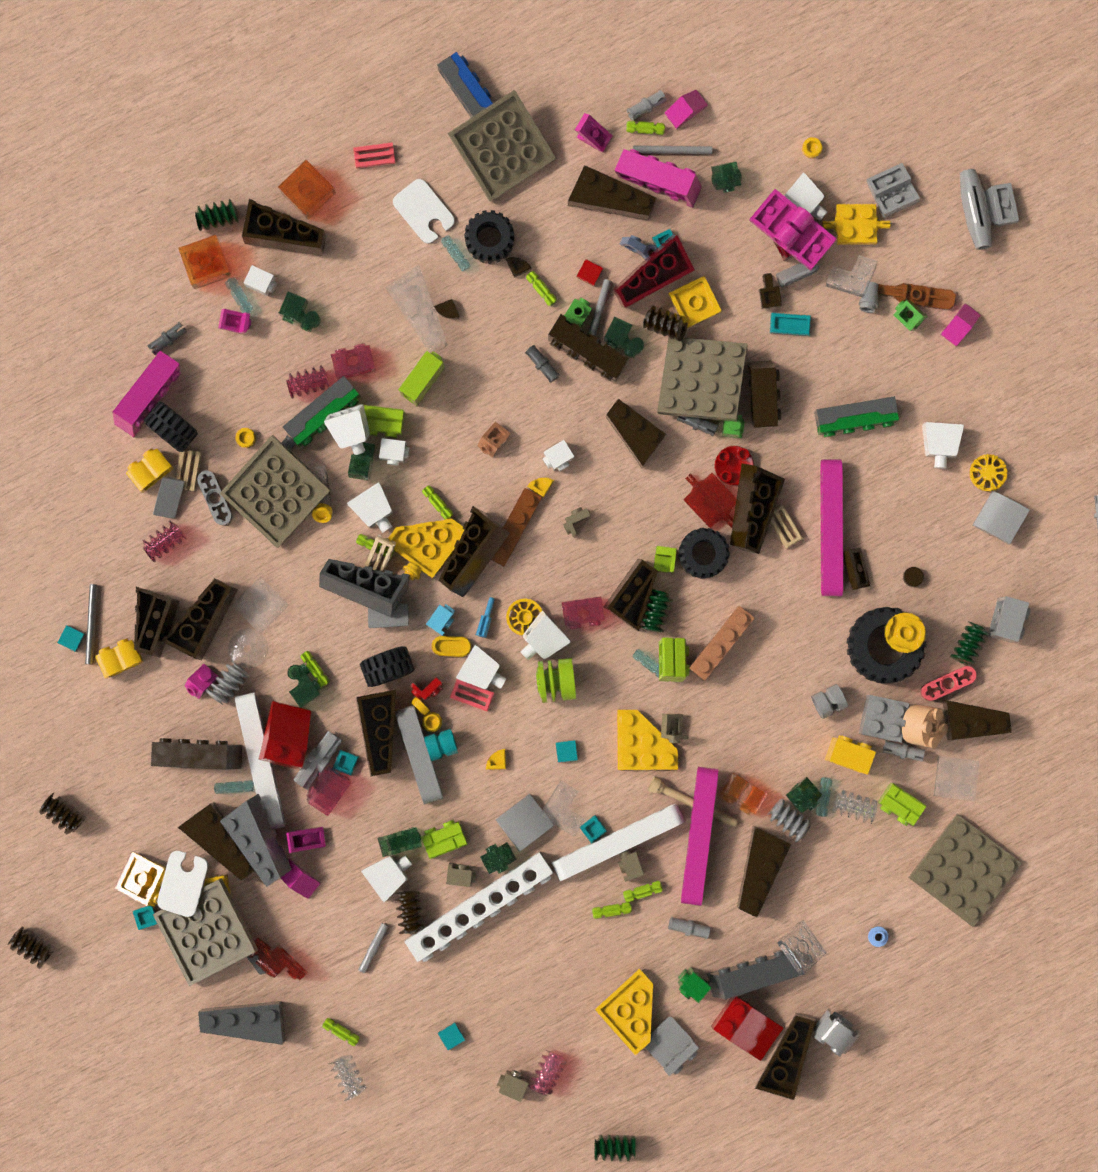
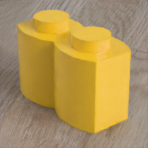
(149, 469)
(119, 658)

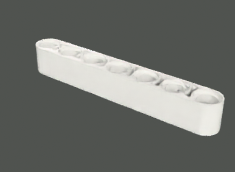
(262, 771)
(618, 842)

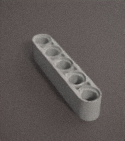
(418, 754)

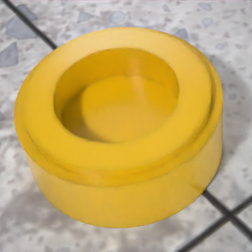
(812, 147)
(245, 438)
(322, 513)
(420, 706)

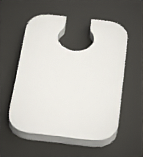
(419, 207)
(182, 889)

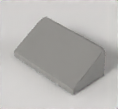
(794, 274)
(168, 497)
(399, 618)

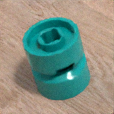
(441, 745)

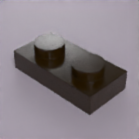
(856, 568)

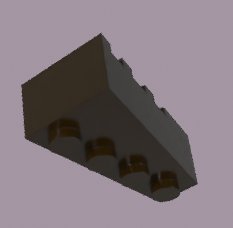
(587, 349)
(754, 507)
(472, 552)

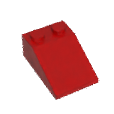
(286, 736)
(746, 1027)

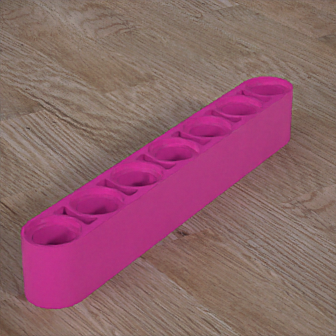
(831, 527)
(699, 836)

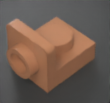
(493, 439)

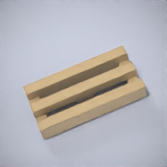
(187, 469)
(787, 532)
(385, 542)

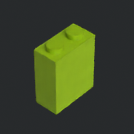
(422, 377)

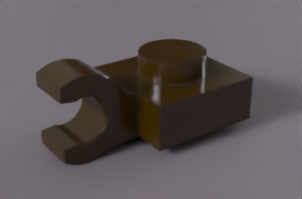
(769, 295)

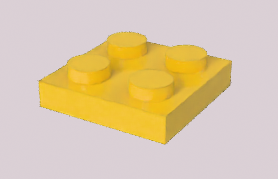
(695, 301)

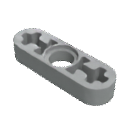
(203, 486)

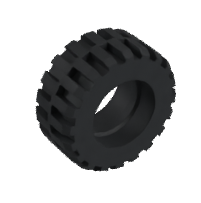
(863, 661)

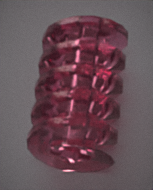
(307, 381)
(163, 540)
(548, 1073)

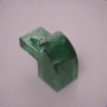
(361, 464)
(399, 841)

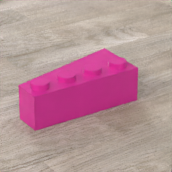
(659, 176)
(146, 393)

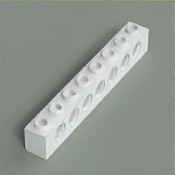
(416, 942)

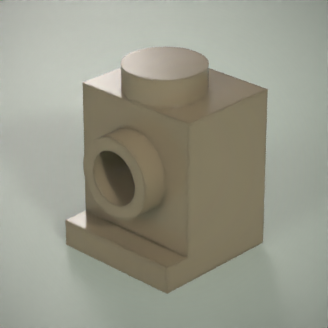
(630, 865)
(460, 875)

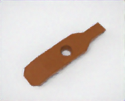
(928, 297)

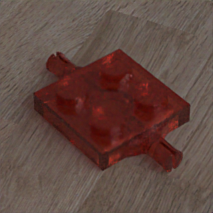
(710, 500)

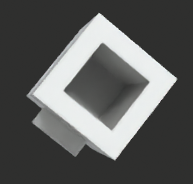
(260, 281)
(393, 451)
(558, 456)

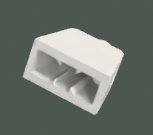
(807, 195)
(349, 428)
(941, 441)
(373, 508)
(543, 638)
(481, 670)
(387, 875)

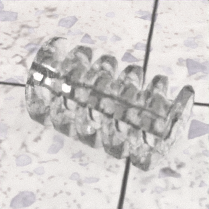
(856, 806)
(347, 1076)

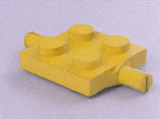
(856, 224)

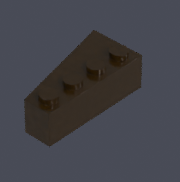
(610, 196)
(280, 231)
(200, 623)
(377, 727)
(196, 755)
(211, 835)
(760, 870)
(786, 1064)

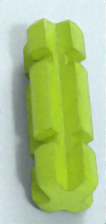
(645, 127)
(541, 288)
(437, 502)
(364, 541)
(314, 668)
(642, 891)
(611, 910)
(341, 1032)

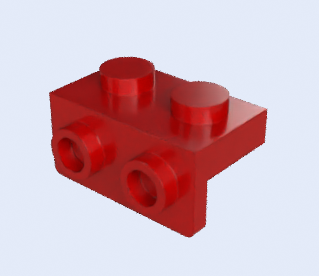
(433, 689)

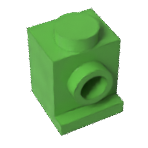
(902, 315)
(578, 319)
(733, 429)

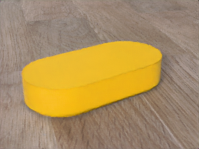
(451, 646)

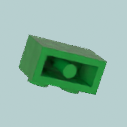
(693, 985)

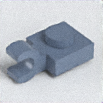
(634, 244)

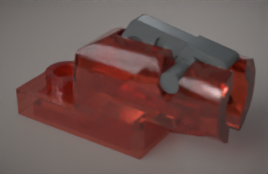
(273, 962)

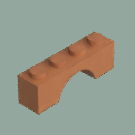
(721, 643)

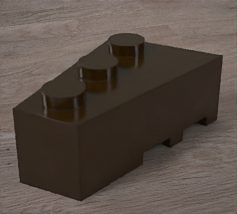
(764, 394)
(635, 431)
(632, 594)
(153, 621)
(974, 721)

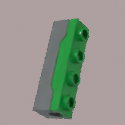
(856, 416)
(312, 418)

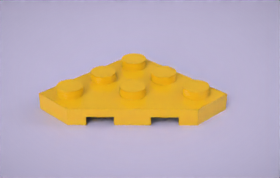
(427, 543)
(641, 744)
(630, 1011)

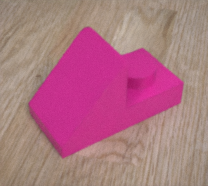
(592, 133)
(306, 839)

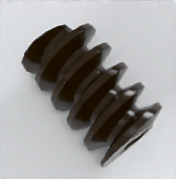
(665, 324)
(61, 814)
(409, 912)
(30, 947)

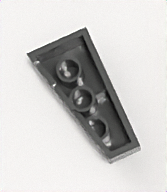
(364, 585)
(257, 840)
(751, 975)
(249, 1021)

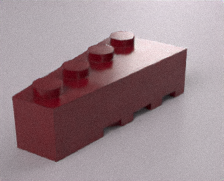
(658, 270)

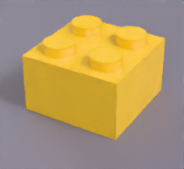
(850, 755)

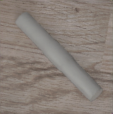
(373, 947)

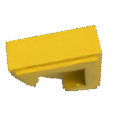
(540, 485)
(497, 760)

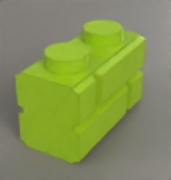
(384, 420)
(673, 659)
(901, 804)
(444, 839)

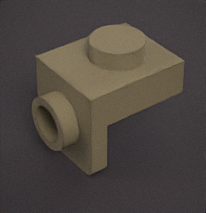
(577, 516)
(672, 728)

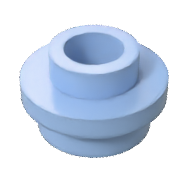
(871, 936)

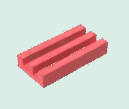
(372, 155)
(456, 689)

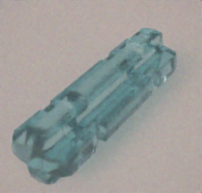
(455, 253)
(239, 295)
(646, 661)
(232, 787)
(824, 799)

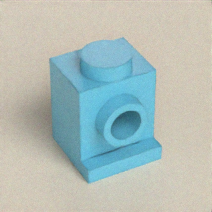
(441, 618)

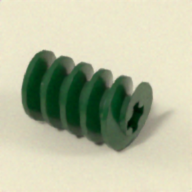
(216, 215)
(656, 612)
(969, 644)
(614, 1148)

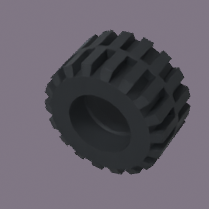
(485, 220)
(170, 427)
(704, 535)
(387, 666)

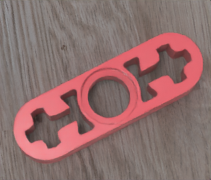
(964, 682)

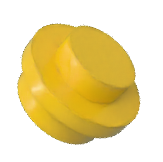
(413, 571)
(432, 722)

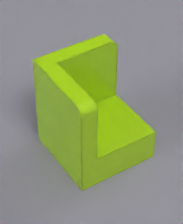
(665, 559)

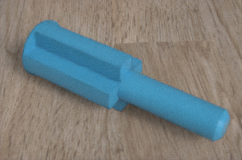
(485, 620)

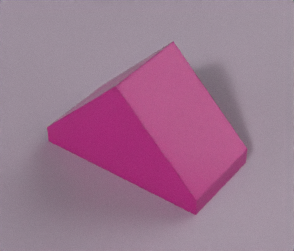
(685, 108)
(960, 324)
(300, 880)

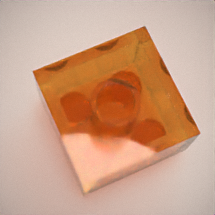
(307, 189)
(205, 262)

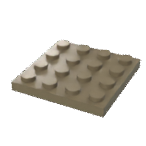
(501, 145)
(702, 379)
(275, 491)
(965, 870)
(210, 937)

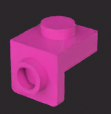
(234, 321)
(200, 681)

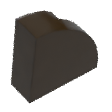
(518, 266)
(447, 309)

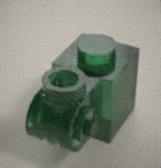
(293, 311)
(618, 338)
(306, 690)

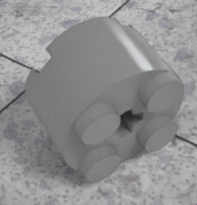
(836, 1032)

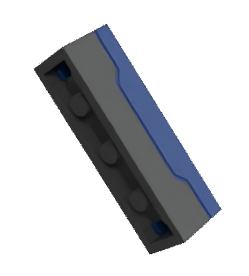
(464, 84)

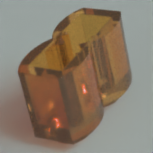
(743, 793)

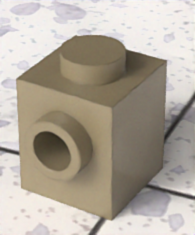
(513, 1085)

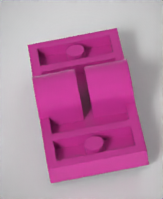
(792, 229)

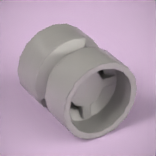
(829, 701)

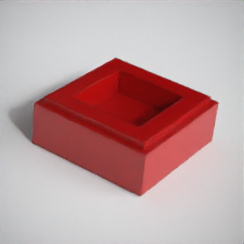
(589, 272)

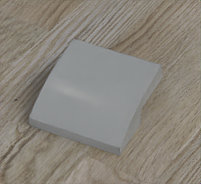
(893, 190)
(1001, 517)
(523, 822)

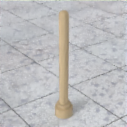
(658, 786)

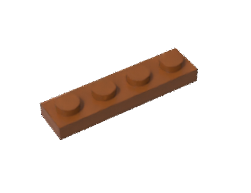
(516, 524)

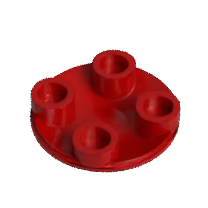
(729, 463)

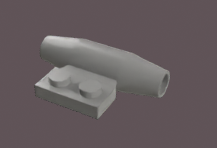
(985, 208)

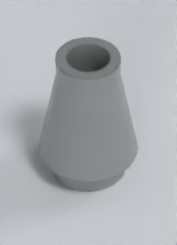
(870, 301)

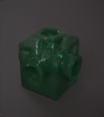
(726, 176)
(804, 795)
(498, 858)

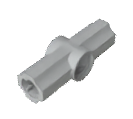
(317, 760)

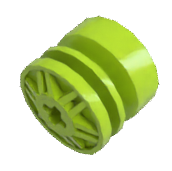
(556, 680)

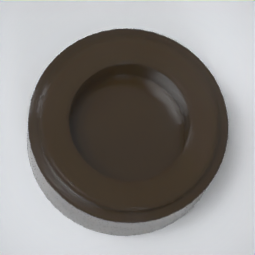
(913, 576)

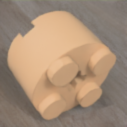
(924, 726)

